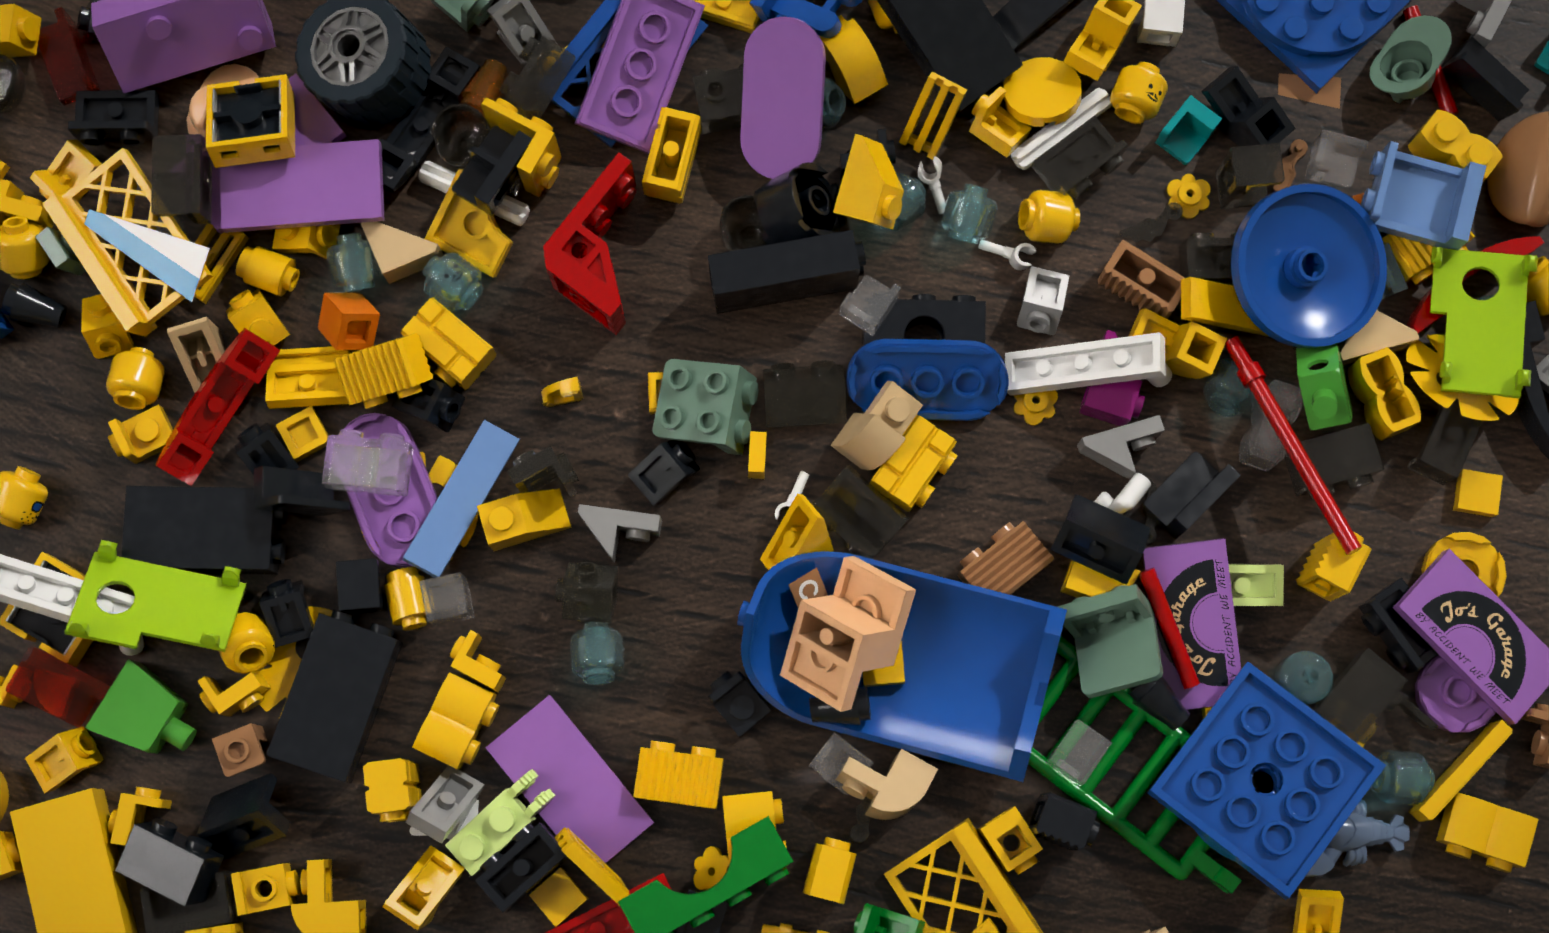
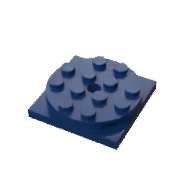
(1315, 35)
(1314, 772)

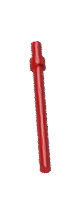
(1253, 377)

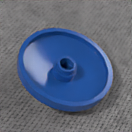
(1309, 266)

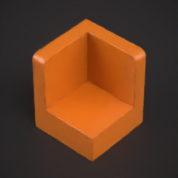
(348, 321)

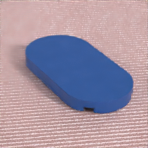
(947, 376)

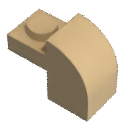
(877, 434)
(890, 794)

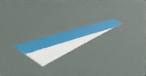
(165, 256)

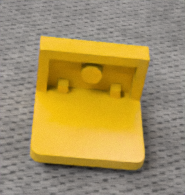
(540, 160)

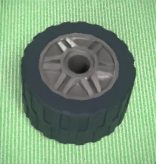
(363, 60)

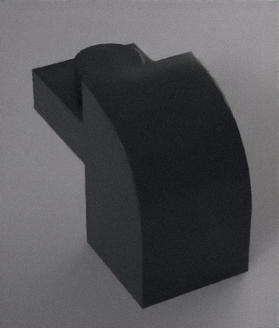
(1244, 115)

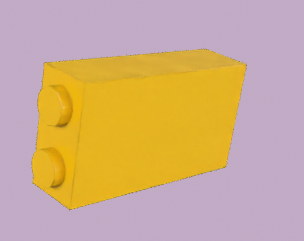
(73, 865)

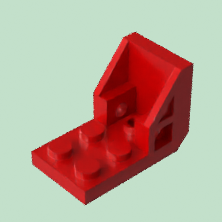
(577, 255)

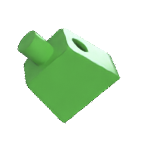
(1325, 389)
(142, 712)

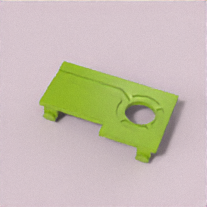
(1482, 335)
(166, 604)

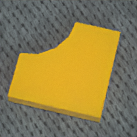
(469, 232)

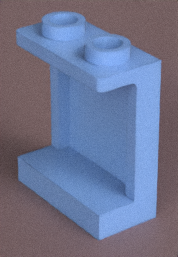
(1422, 198)

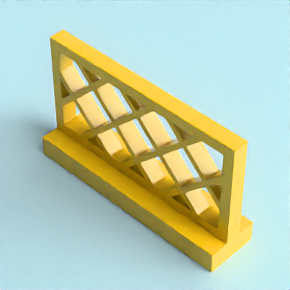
(96, 255)
(985, 871)

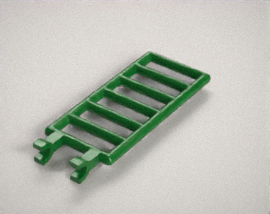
(1115, 817)

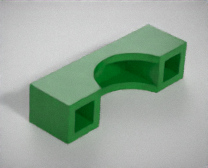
(755, 856)

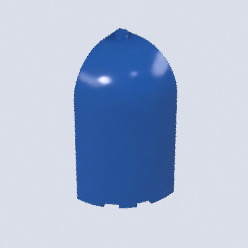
(969, 657)

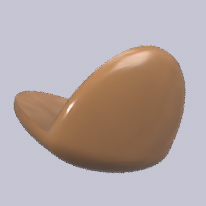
(1521, 177)

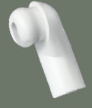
(1129, 495)

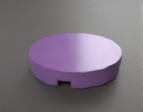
(1450, 699)

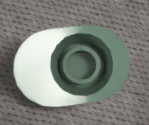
(1411, 58)

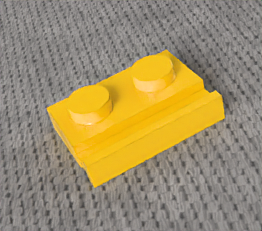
(305, 378)

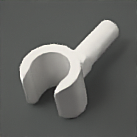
(934, 183)
(1009, 252)
(797, 489)

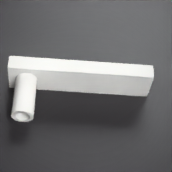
(1088, 364)
(54, 593)

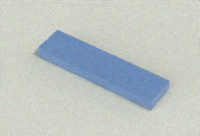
(459, 499)

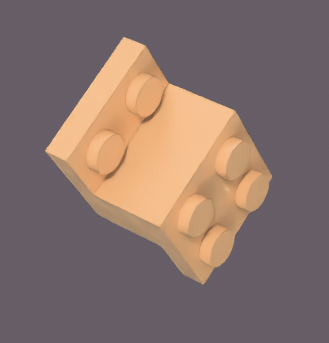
(847, 633)

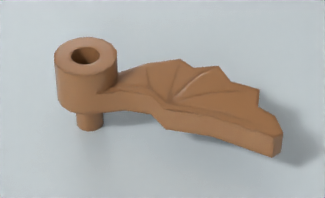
(1297, 151)

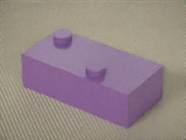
(177, 37)

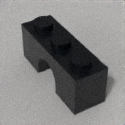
(952, 319)

